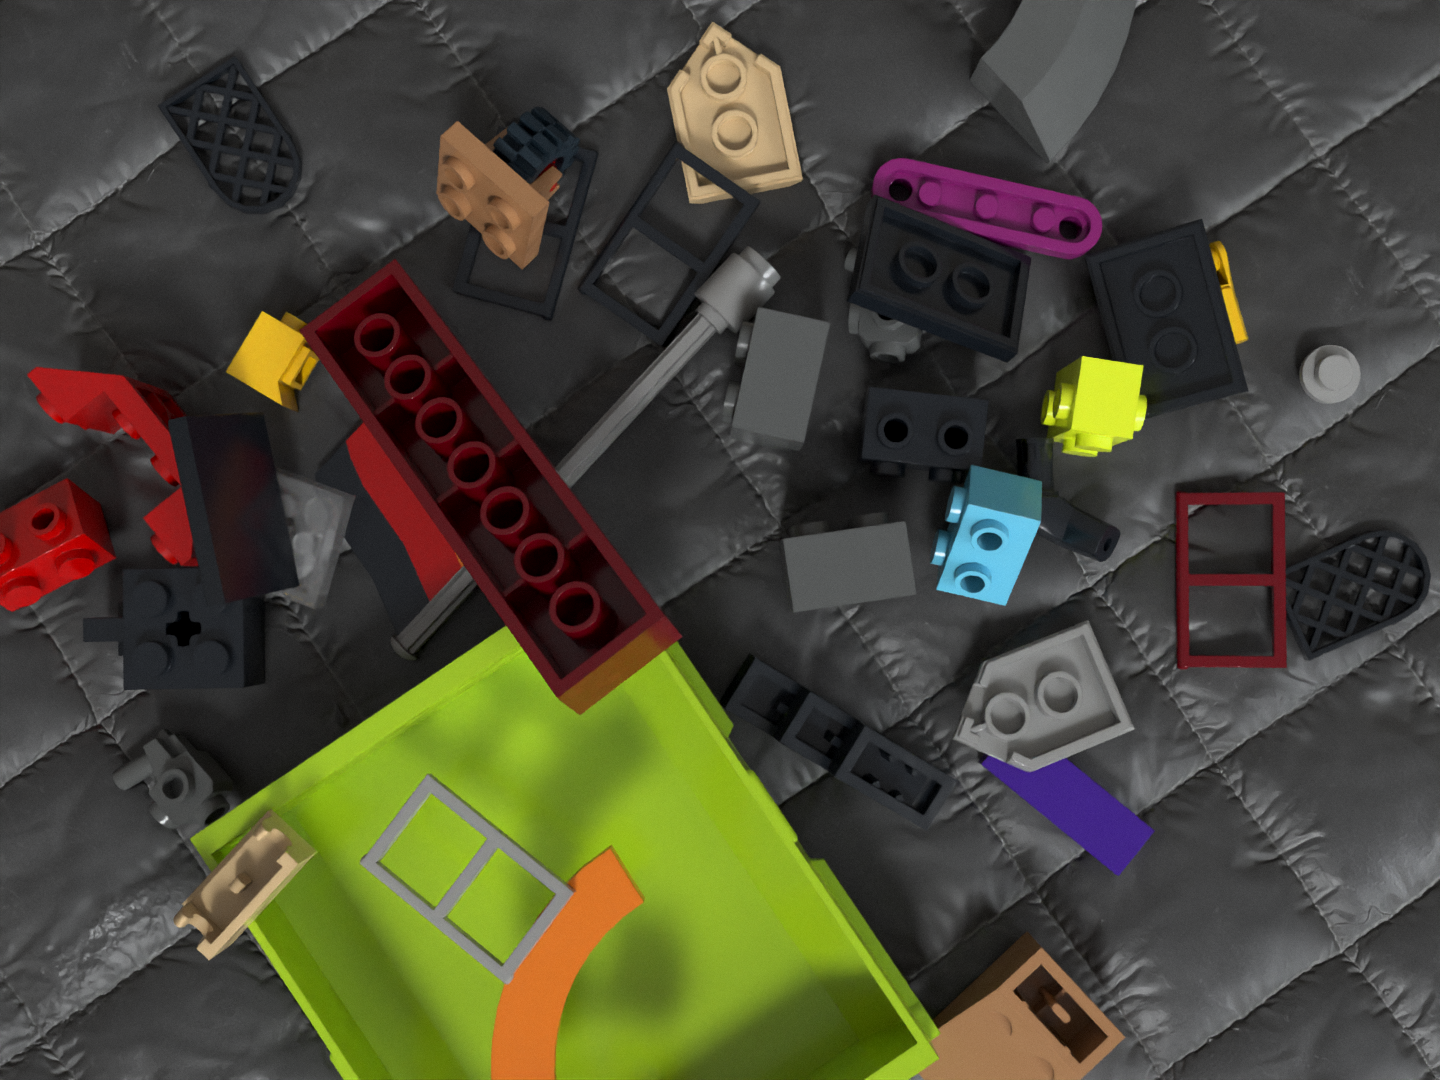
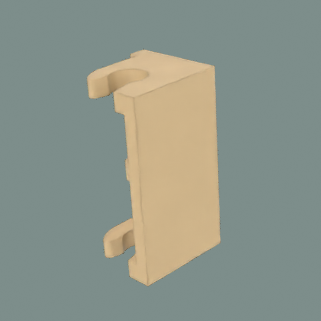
(244, 883)

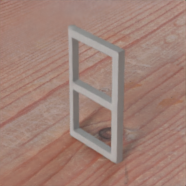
(495, 839)

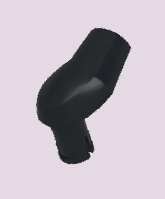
(1061, 520)

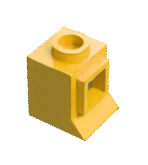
(275, 359)

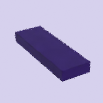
(1078, 809)

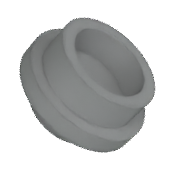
(1329, 374)

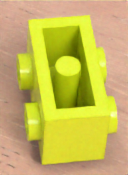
(1094, 405)

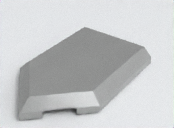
(1043, 701)

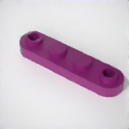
(994, 207)

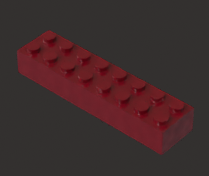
(490, 490)

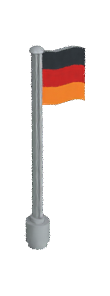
(401, 544)

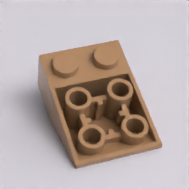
(1021, 1023)

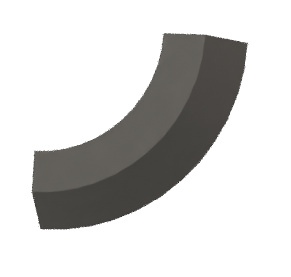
(1053, 66)

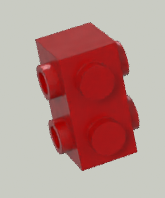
(50, 543)

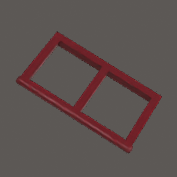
(1276, 580)

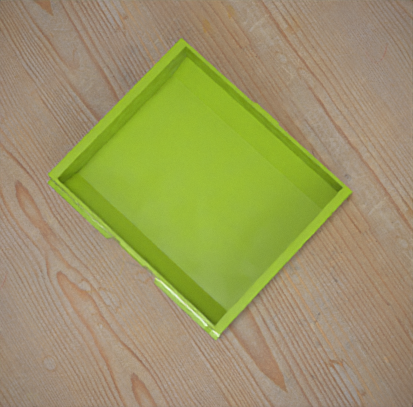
(724, 972)

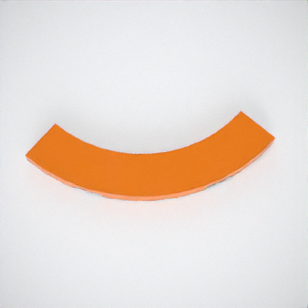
(535, 998)

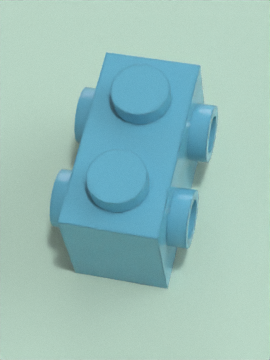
(987, 534)

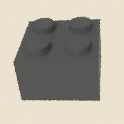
(778, 381)
(846, 565)

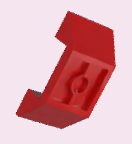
(142, 411)

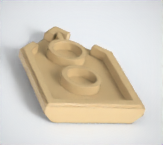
(734, 117)

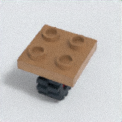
(507, 181)

